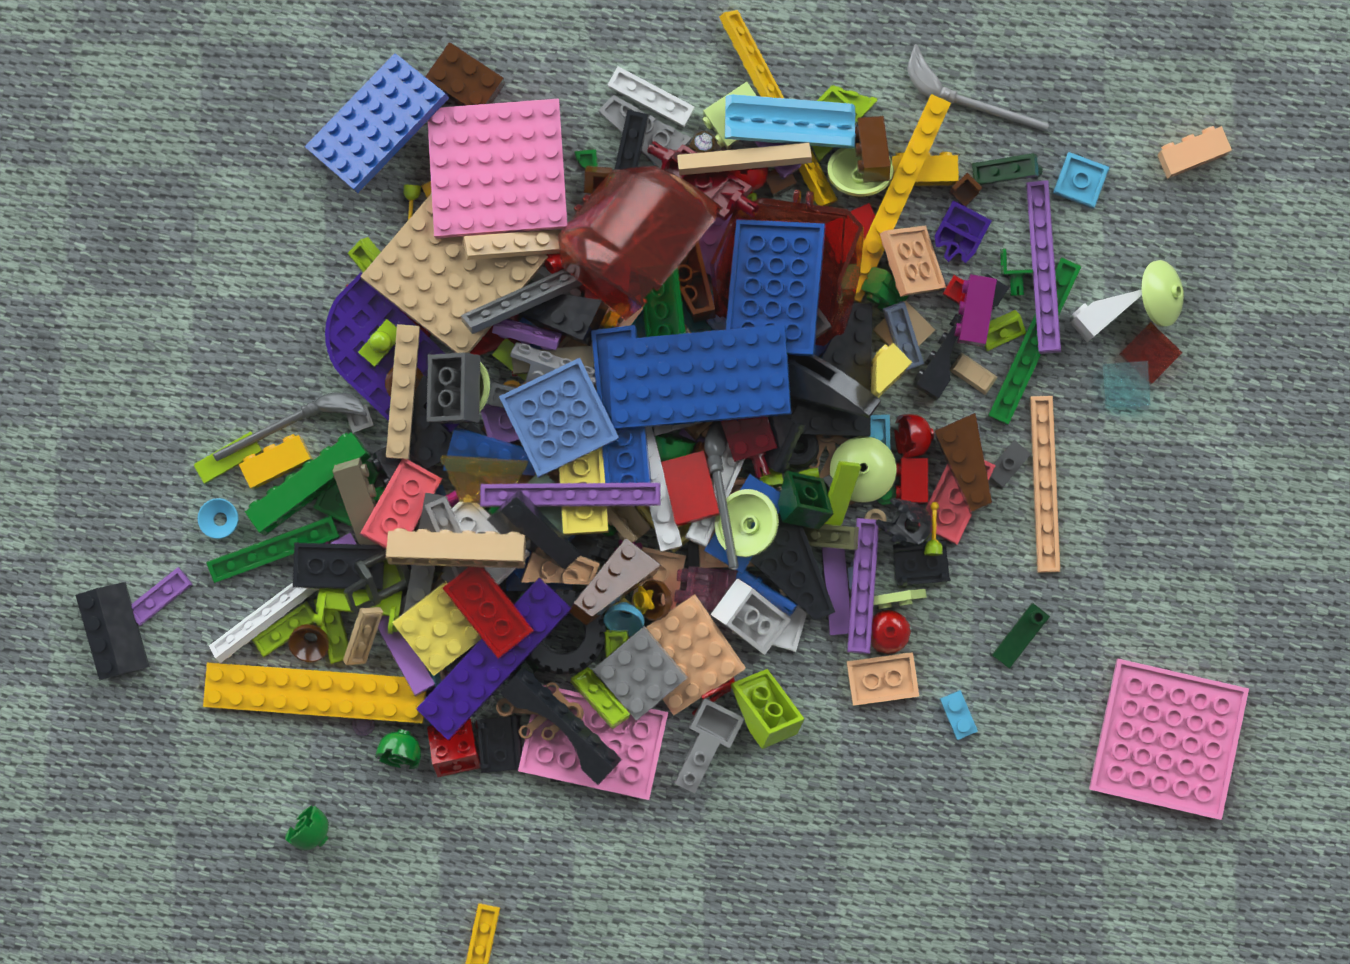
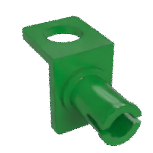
(1016, 276)

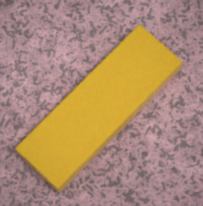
(483, 934)

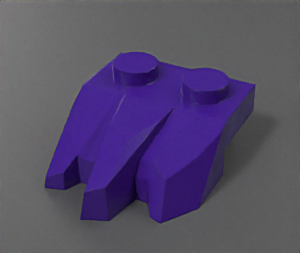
(961, 231)

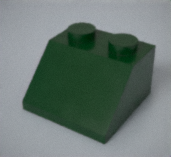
(804, 501)

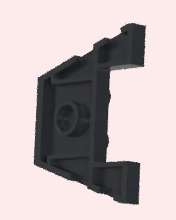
(430, 439)

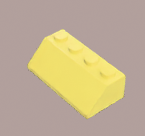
(887, 368)

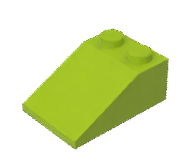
(766, 708)

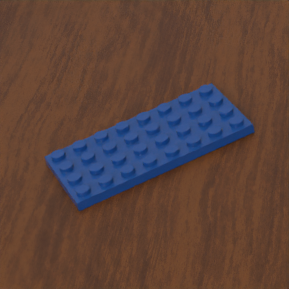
(699, 377)

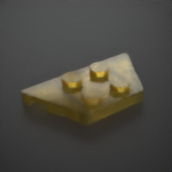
(470, 472)

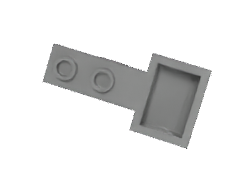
(715, 727)

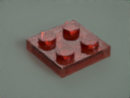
(1153, 347)

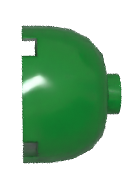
(673, 447)
(399, 749)
(310, 830)

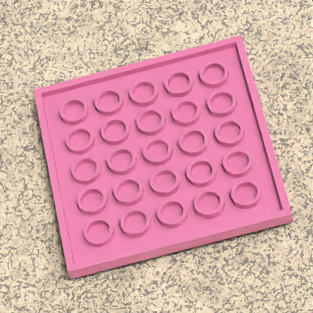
(497, 168)
(1169, 739)

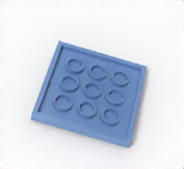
(559, 417)

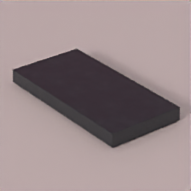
(333, 565)

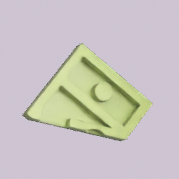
(903, 598)

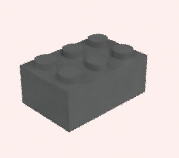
(453, 388)

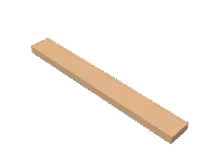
(1045, 484)

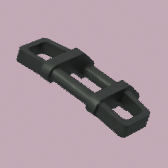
(367, 580)

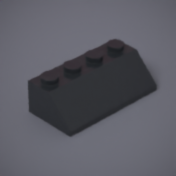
(112, 631)

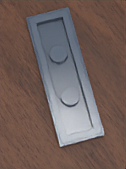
(903, 333)

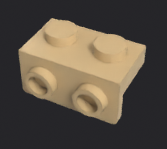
(628, 522)

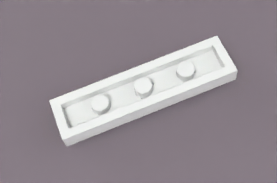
(651, 96)

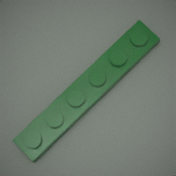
(271, 549)

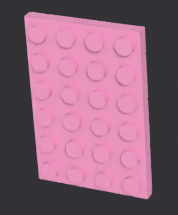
(633, 741)

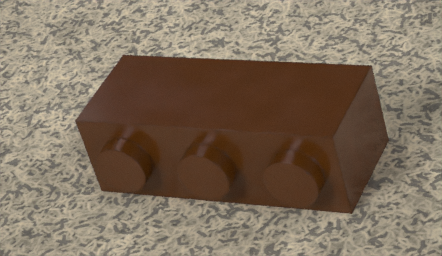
(872, 149)

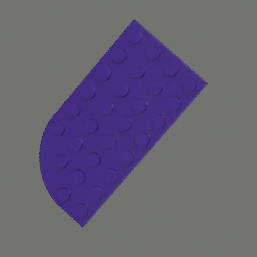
(349, 325)

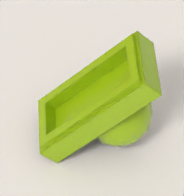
(379, 343)

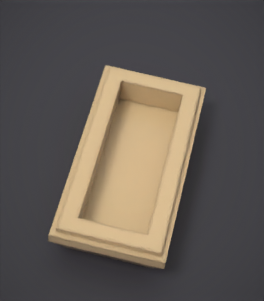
(973, 373)

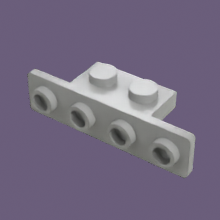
(542, 361)

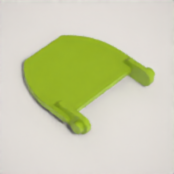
(335, 599)

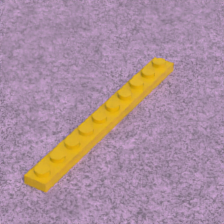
(767, 87)
(901, 185)

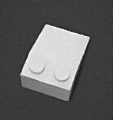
(1093, 318)
(750, 616)

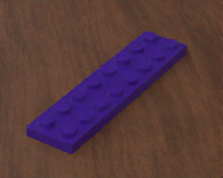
(482, 672)

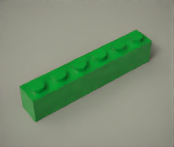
(305, 485)

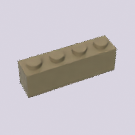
(356, 494)

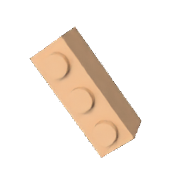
(1194, 151)

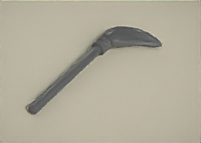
(327, 403)
(714, 447)

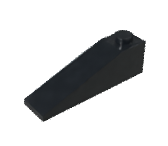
(541, 536)

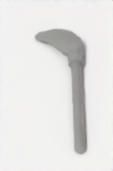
(928, 84)

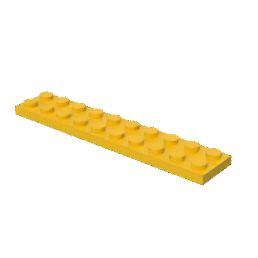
(311, 692)

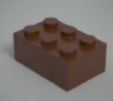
(465, 78)

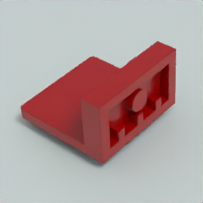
(454, 754)

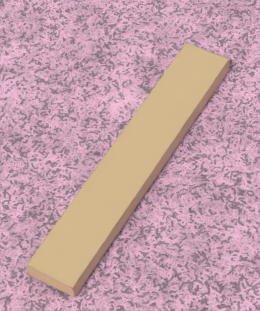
(744, 158)

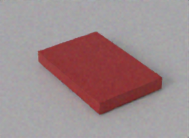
(690, 488)

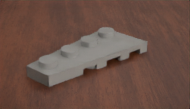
(615, 112)

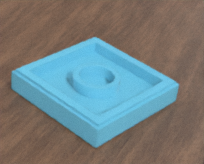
(1081, 180)

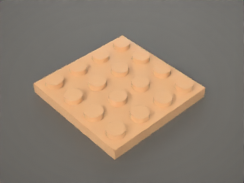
(697, 649)

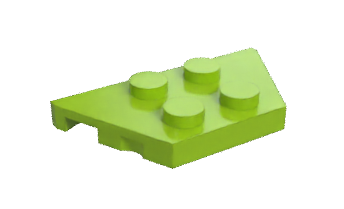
(838, 95)

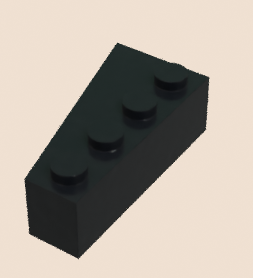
(569, 316)

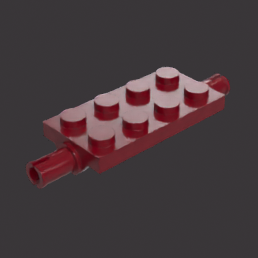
(720, 186)
(750, 440)

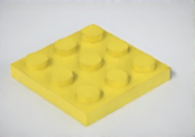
(436, 630)

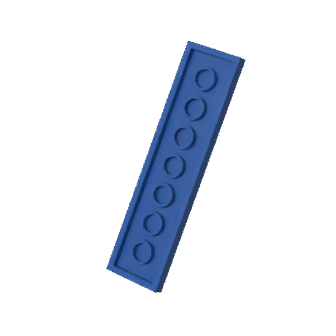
(627, 457)

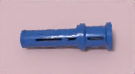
(767, 592)

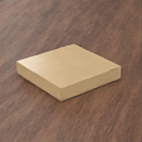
(920, 326)

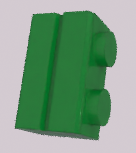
(882, 289)

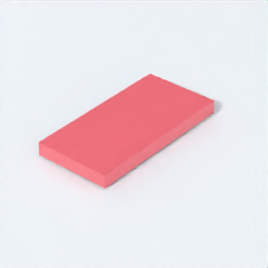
(400, 502)
(952, 510)

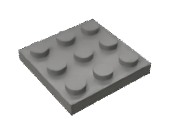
(640, 673)

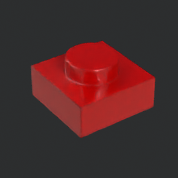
(954, 290)

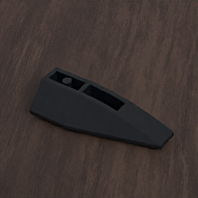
(825, 385)

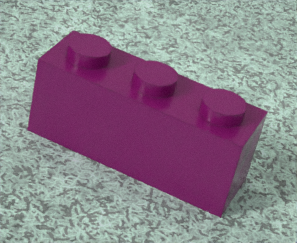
(975, 310)

